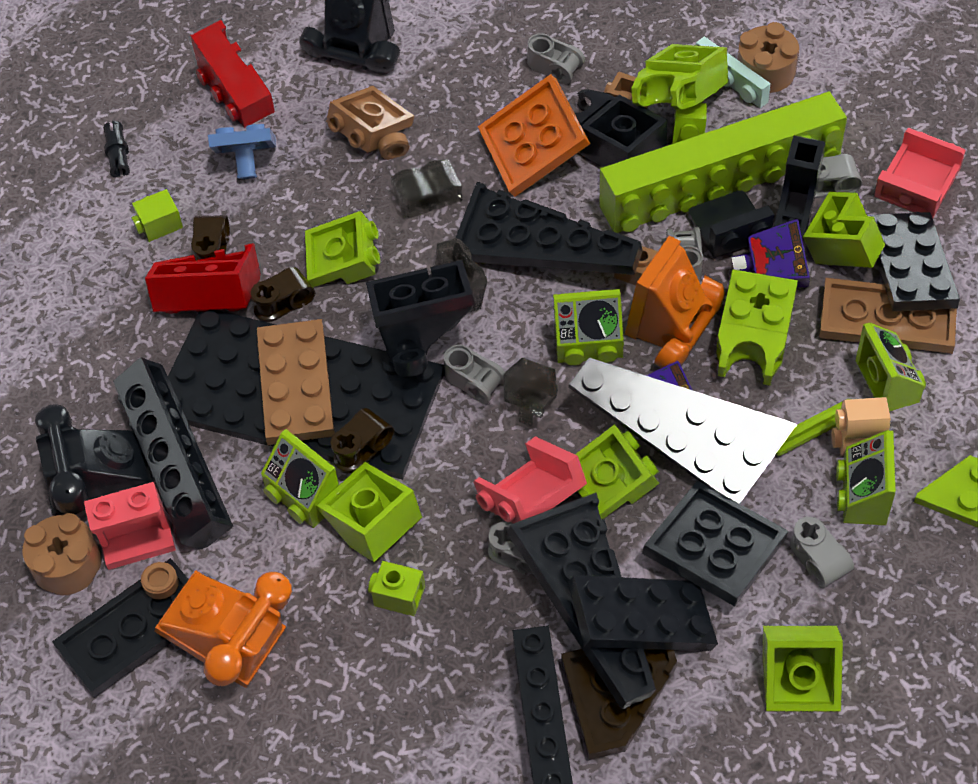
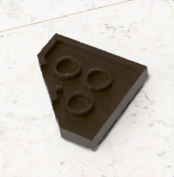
(601, 720)

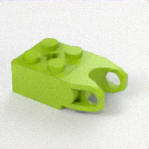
(681, 76)
(755, 322)

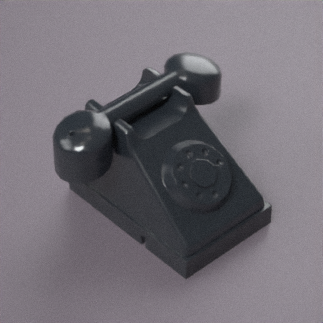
(355, 34)
(417, 310)
(85, 461)

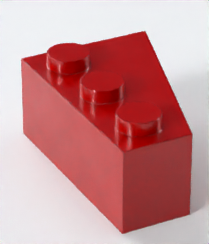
(229, 77)
(204, 283)

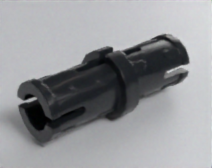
(116, 149)

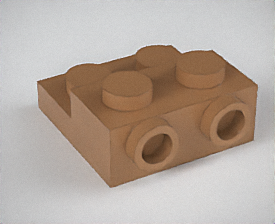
(367, 117)

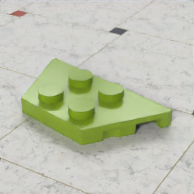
(954, 492)

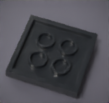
(715, 543)

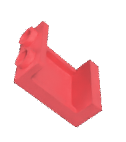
(920, 173)
(535, 486)
(130, 525)

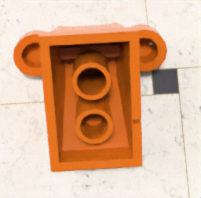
(668, 303)
(226, 626)

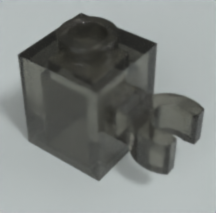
(530, 388)

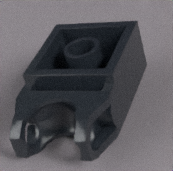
(618, 128)

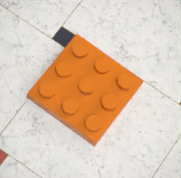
(533, 135)

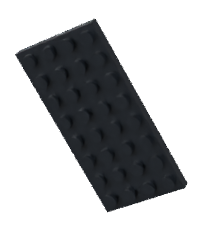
(222, 389)

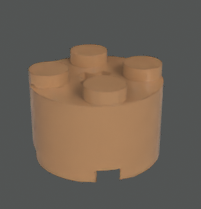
(771, 54)
(61, 554)

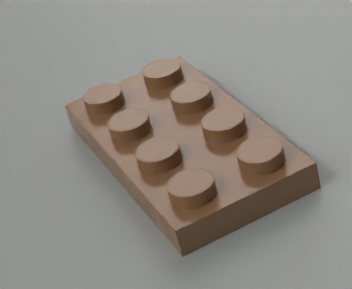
(855, 303)
(295, 380)

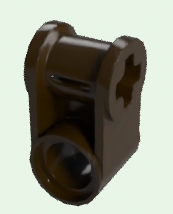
(209, 235)
(283, 291)
(360, 439)

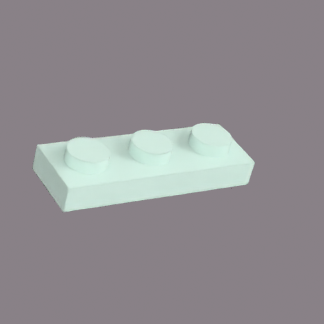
(743, 80)

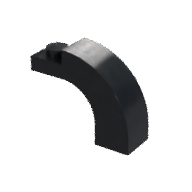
(800, 182)

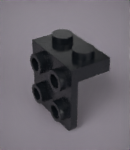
(729, 222)

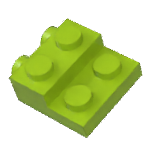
(341, 250)
(616, 470)

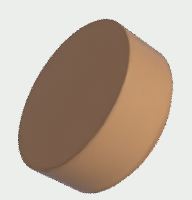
(393, 145)
(159, 580)

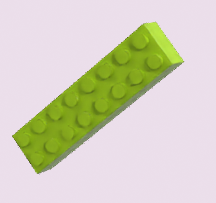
(715, 163)

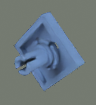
(242, 144)

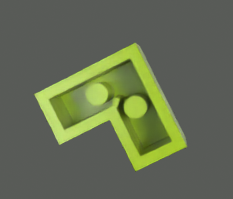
(843, 233)

